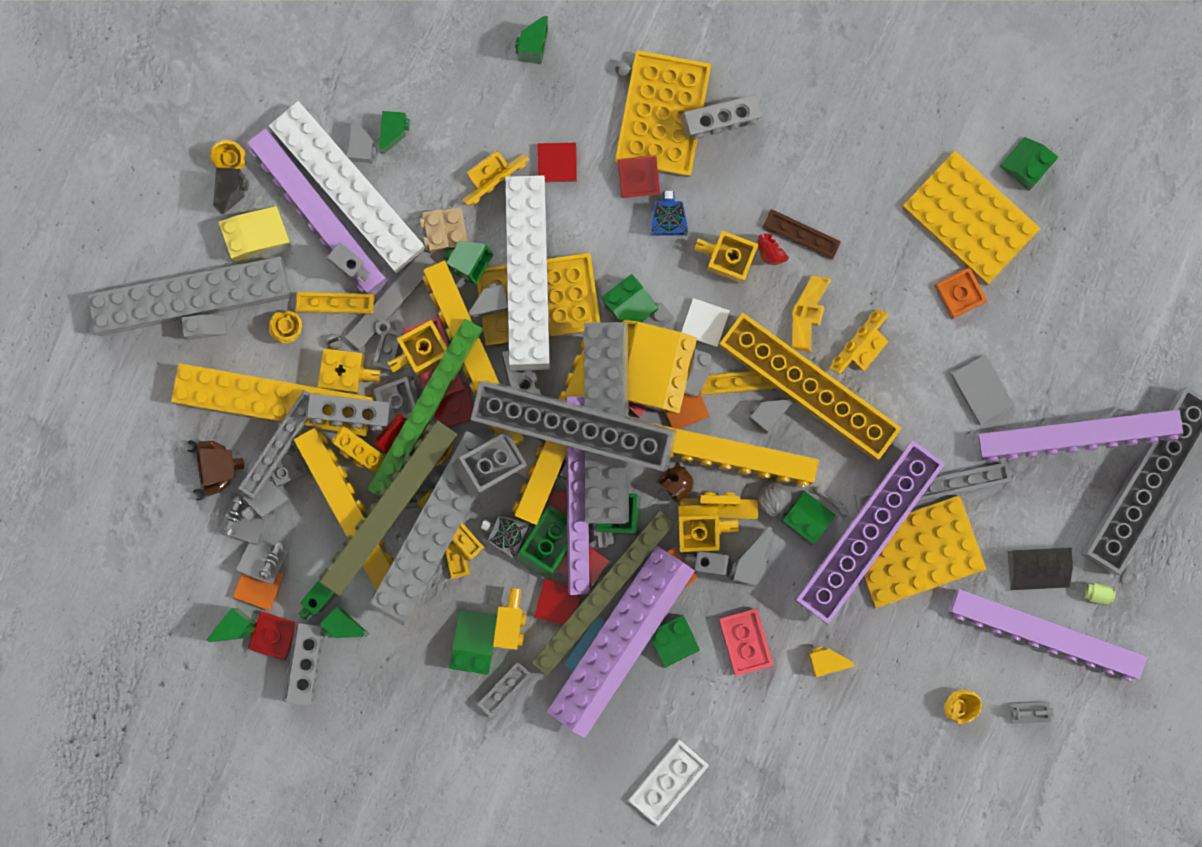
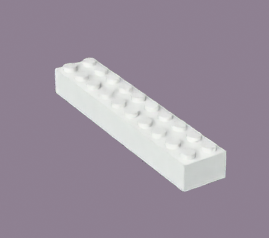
(347, 187)
(527, 273)

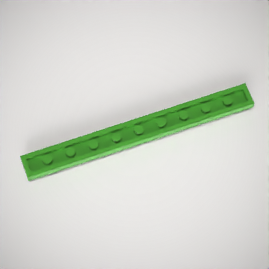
(426, 404)

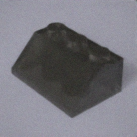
(1040, 568)

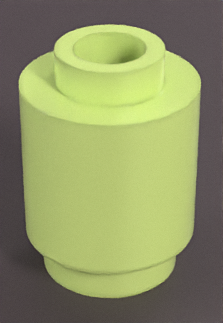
(1099, 593)

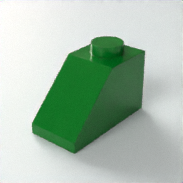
(392, 129)

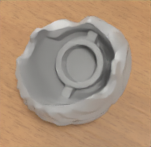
(774, 499)

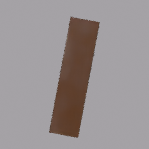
(801, 234)

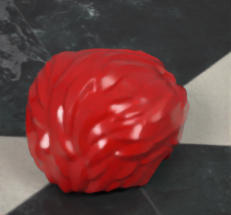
(769, 250)

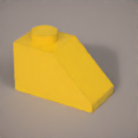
(827, 661)

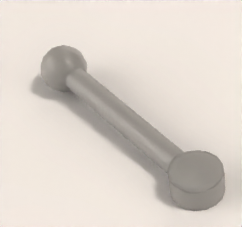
(843, 510)

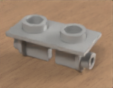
(1031, 712)

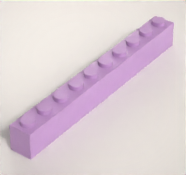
(311, 205)
(1081, 435)
(1047, 634)

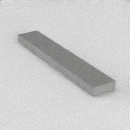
(390, 301)
(276, 448)

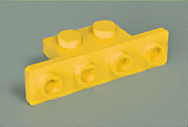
(491, 172)
(863, 346)
(358, 449)
(728, 505)

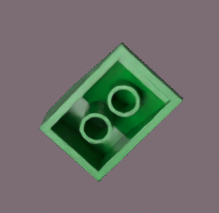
(546, 543)
(473, 642)

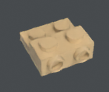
(443, 229)

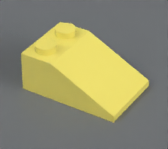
(253, 233)

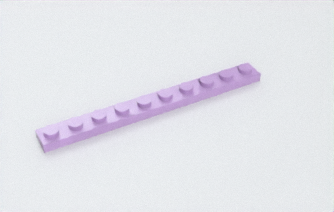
(576, 527)

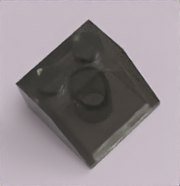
(229, 188)

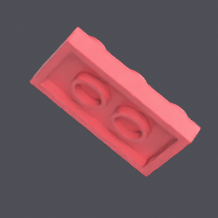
(746, 642)

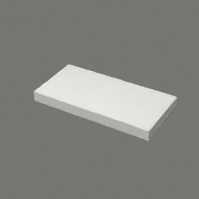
(668, 782)

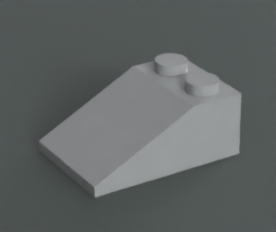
(489, 464)
(750, 562)

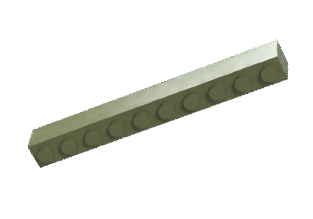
(388, 508)
(603, 592)

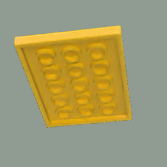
(656, 97)
(971, 217)
(570, 298)
(924, 553)

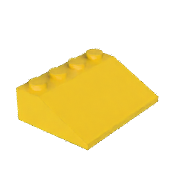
(659, 367)

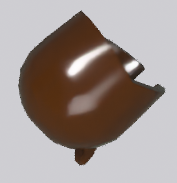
(677, 482)

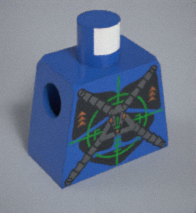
(669, 217)

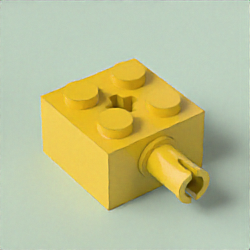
(726, 246)
(413, 352)
(350, 380)
(701, 528)
(509, 622)

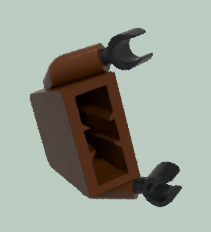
(214, 467)

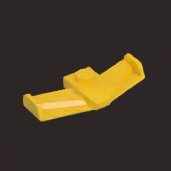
(808, 313)

